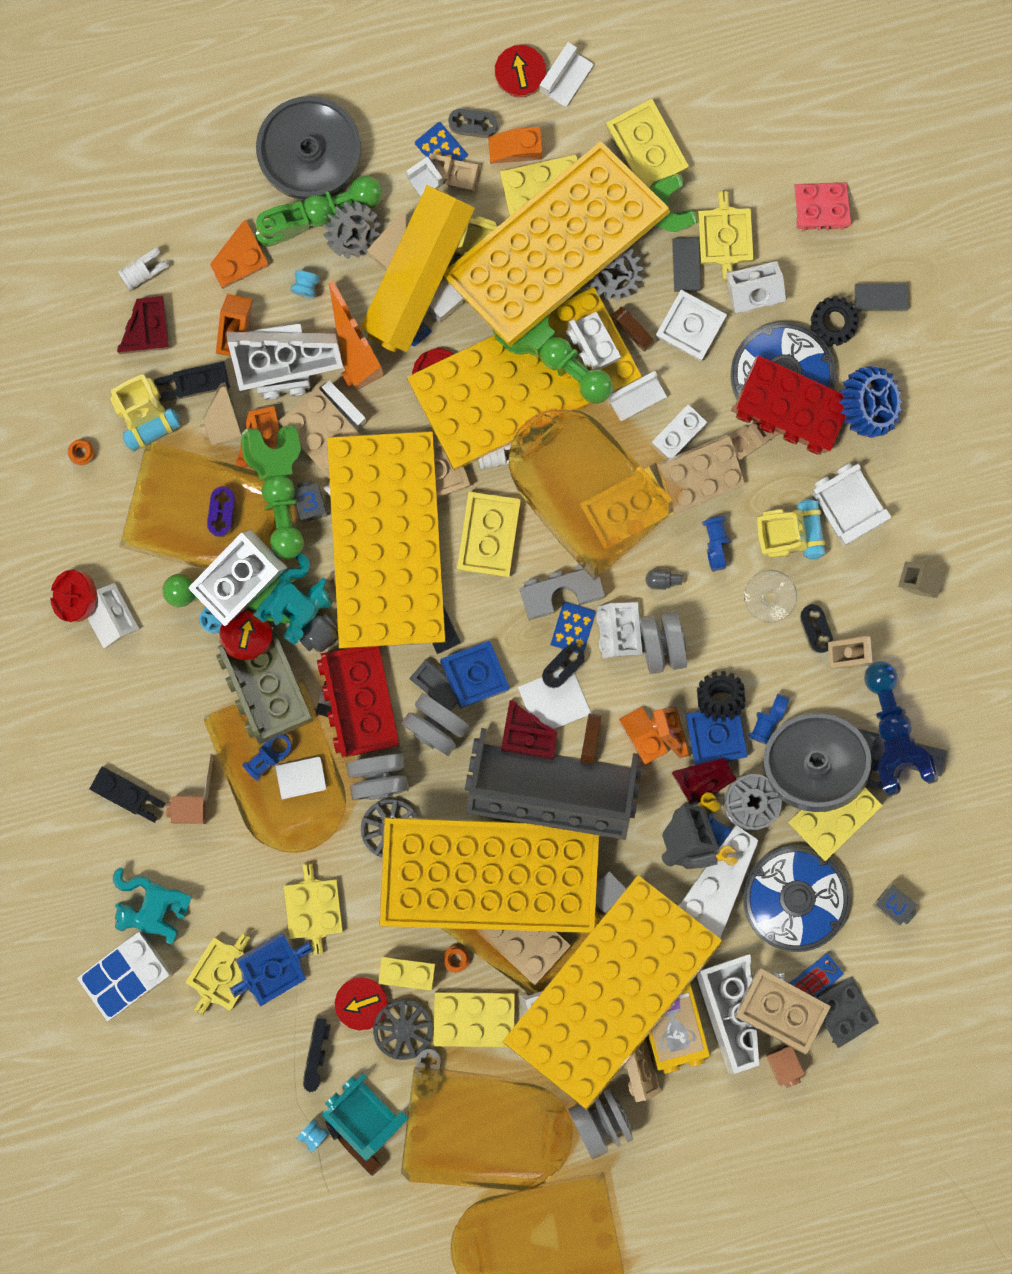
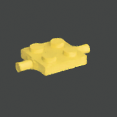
(725, 235)
(312, 909)
(217, 973)

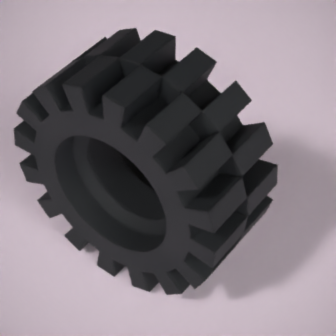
(834, 305)
(718, 684)

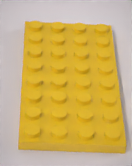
(555, 243)
(488, 393)
(386, 540)
(487, 876)
(612, 992)

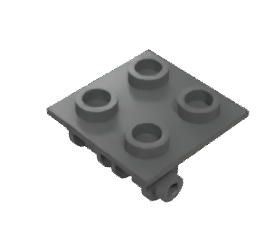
(848, 1012)

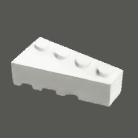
(279, 357)
(717, 886)
(722, 992)

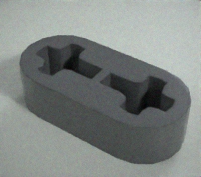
(474, 117)

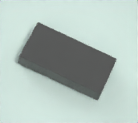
(686, 264)
(881, 297)
(434, 684)

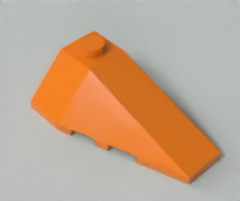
(356, 354)

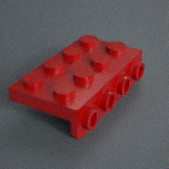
(790, 405)
(358, 701)

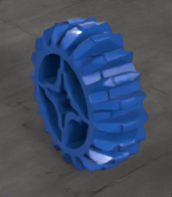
(863, 402)

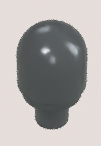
(662, 579)

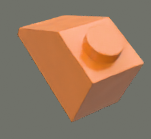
(516, 145)
(234, 317)
(643, 736)

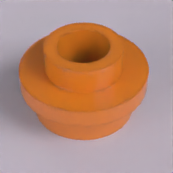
(73, 448)
(455, 967)

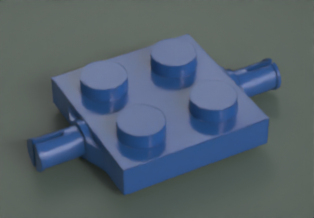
(270, 969)

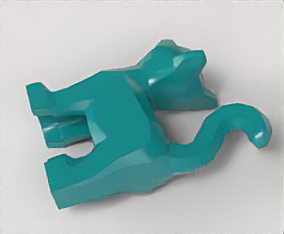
(293, 604)
(154, 906)

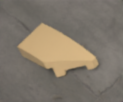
(456, 173)
(749, 440)

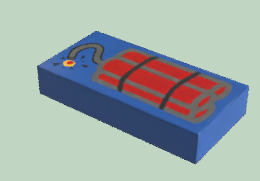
(818, 976)

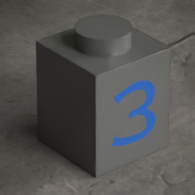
(309, 501)
(896, 905)

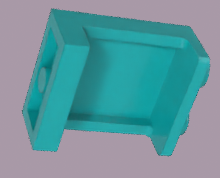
(362, 1117)

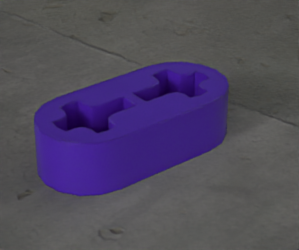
(214, 511)

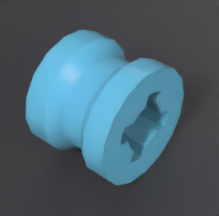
(305, 284)
(207, 618)
(312, 1135)

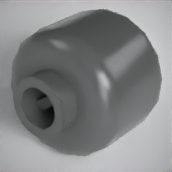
(319, 633)

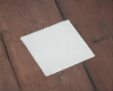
(556, 705)

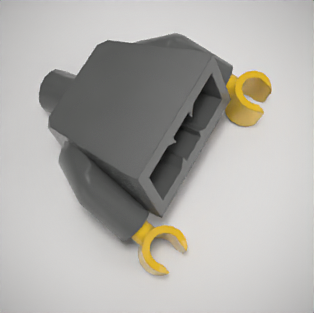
(691, 838)

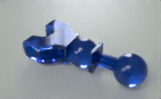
(896, 730)

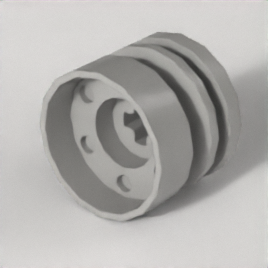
(748, 817)
(601, 1124)

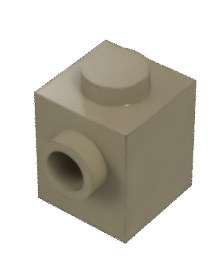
(921, 579)

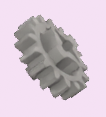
(362, 224)
(611, 284)

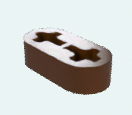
(632, 328)
(590, 738)
(372, 1165)

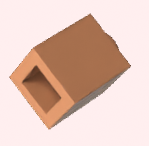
(186, 810)
(785, 1066)

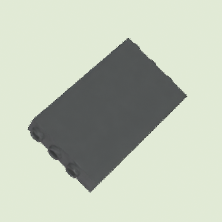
(552, 792)

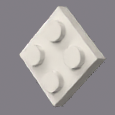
(691, 325)

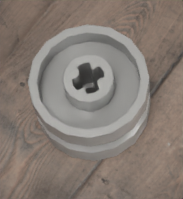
(668, 642)
(433, 727)
(377, 777)

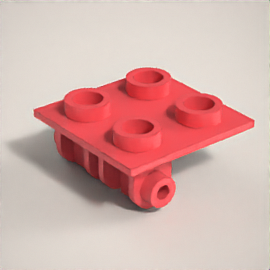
(822, 206)

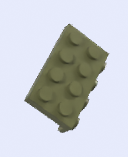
(266, 692)

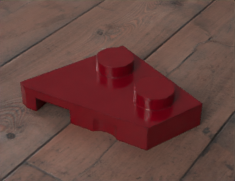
(146, 327)
(527, 734)
(703, 778)

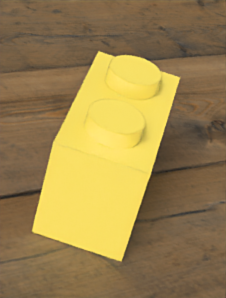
(407, 973)

